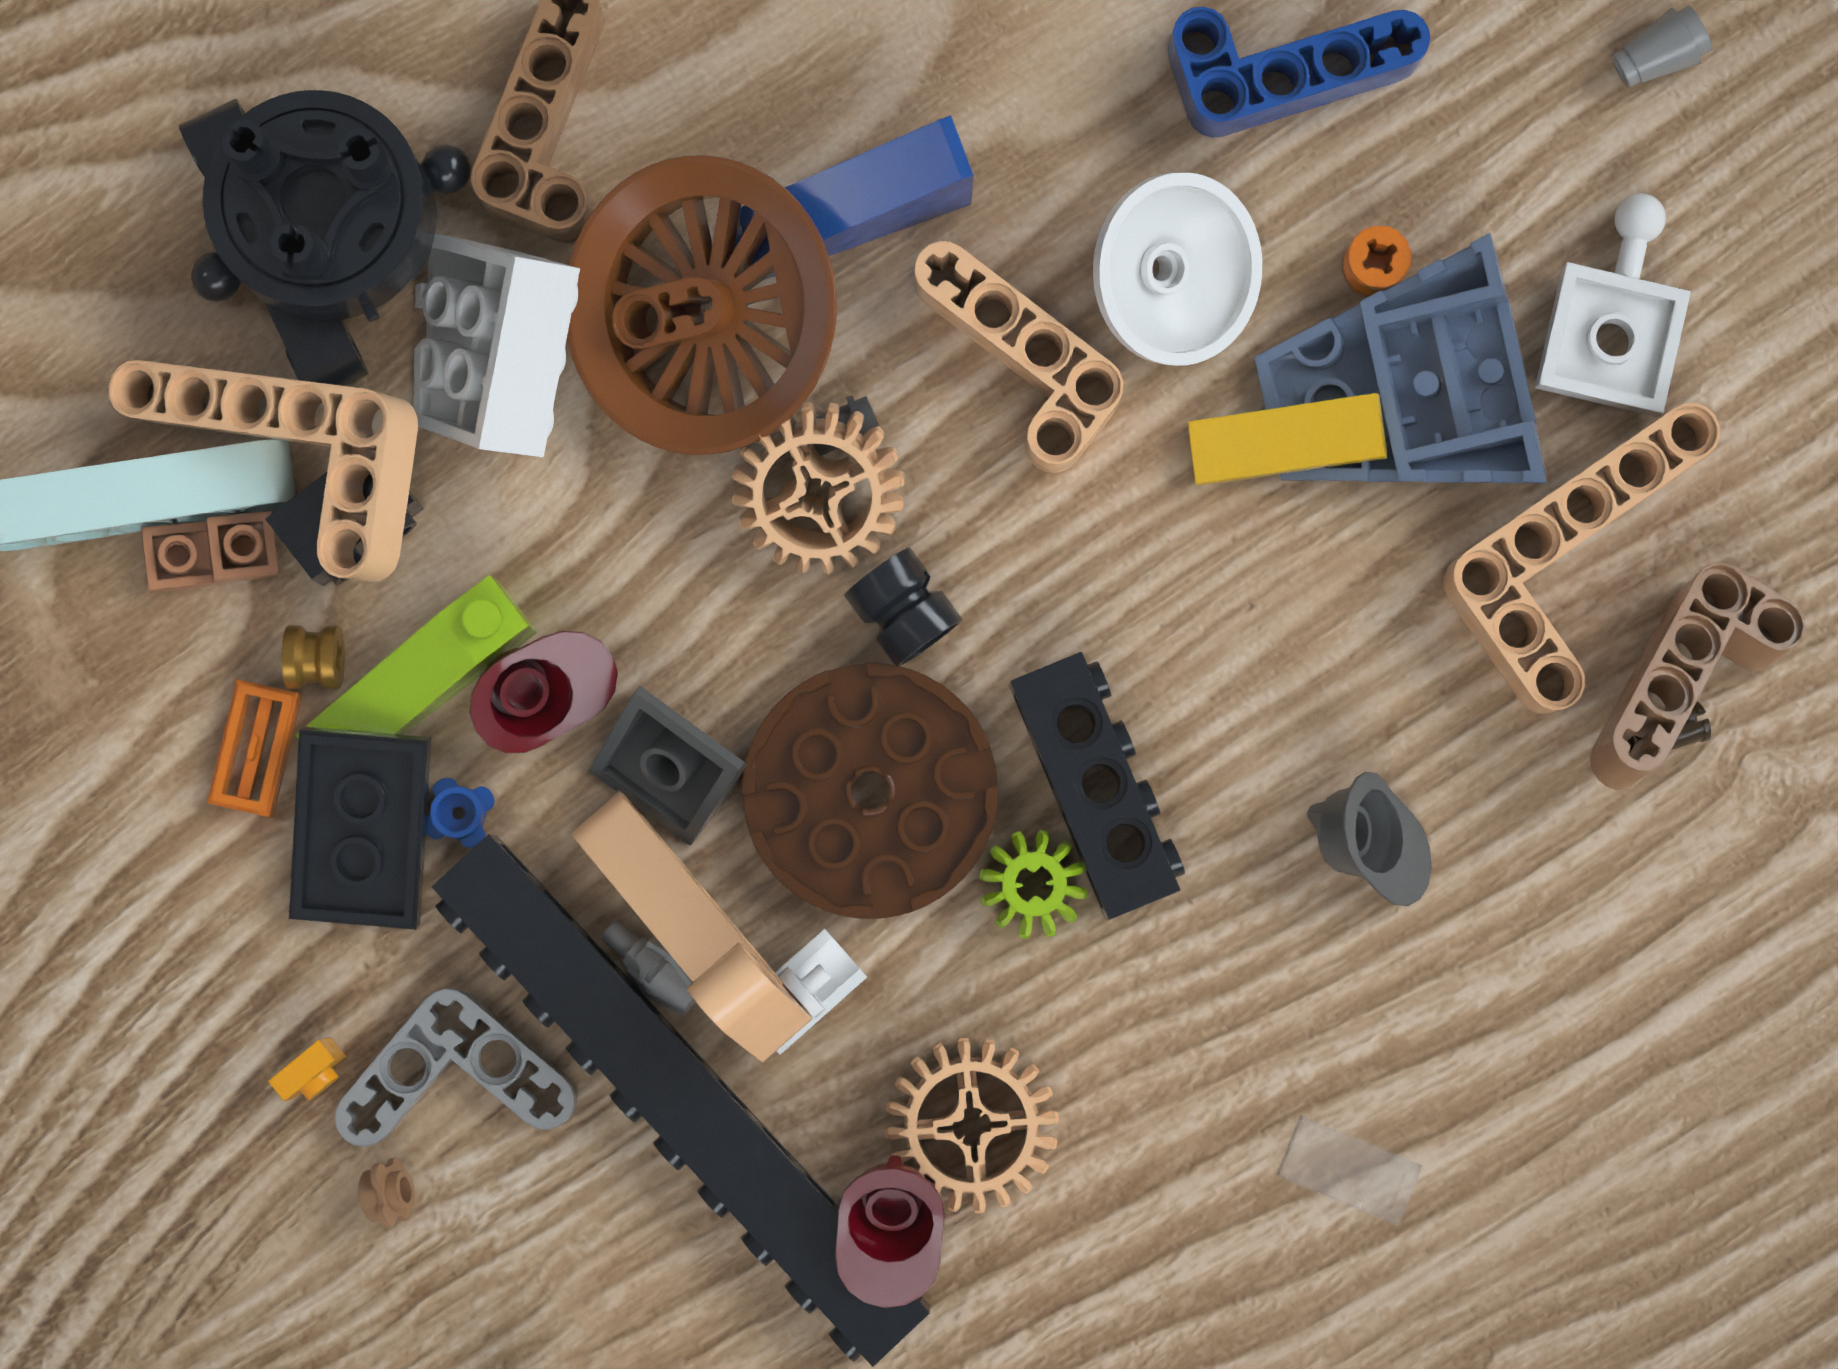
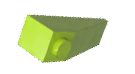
(432, 663)

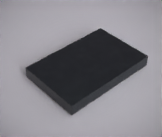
(359, 827)

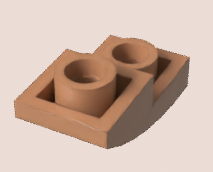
(209, 552)

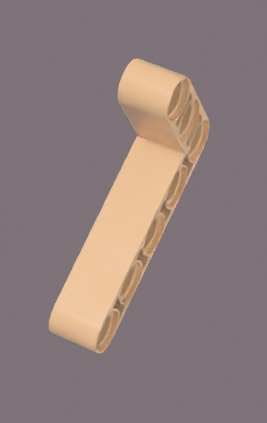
(291, 417)
(1560, 534)
(725, 969)

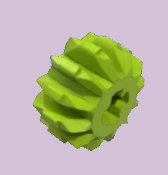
(1031, 863)

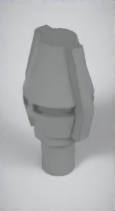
(651, 968)

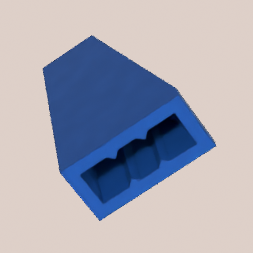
(883, 189)

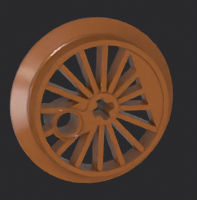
(613, 313)

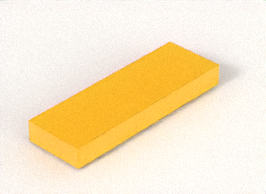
(1287, 439)

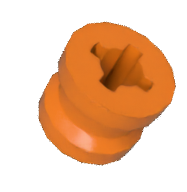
(1365, 270)

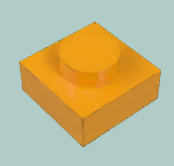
(309, 1072)

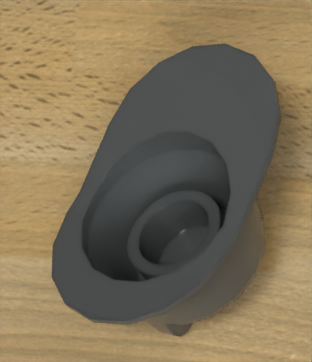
(1374, 837)

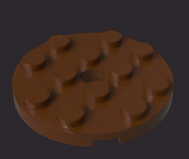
(855, 725)

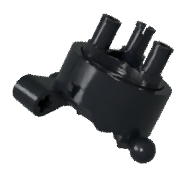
(315, 216)

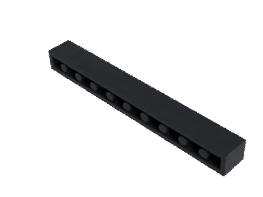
(668, 1086)

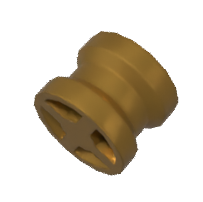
(313, 657)

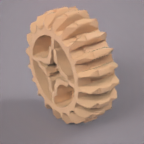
(794, 501)
(1028, 1119)

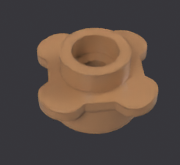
(386, 1193)

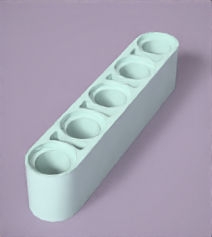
(144, 493)

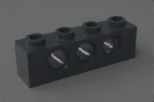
(1116, 884)

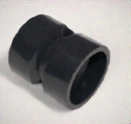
(903, 607)

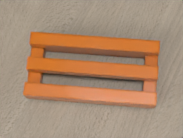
(278, 755)

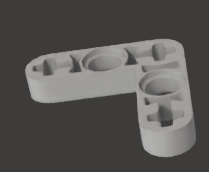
(438, 1052)

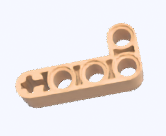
(1009, 344)

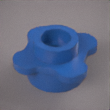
(448, 797)

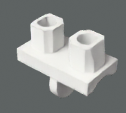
(819, 978)

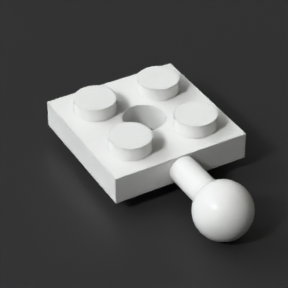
(1643, 309)

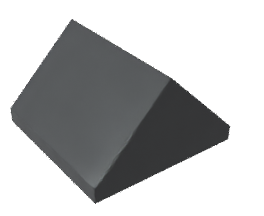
(667, 766)

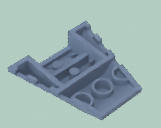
(1444, 371)

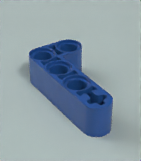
(1297, 60)

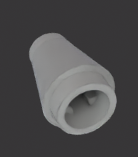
(1663, 48)

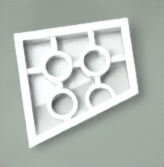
(491, 344)

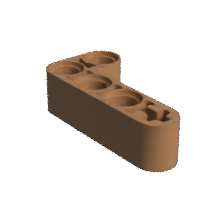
(551, 103)
(1678, 680)

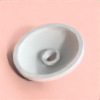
(1205, 273)

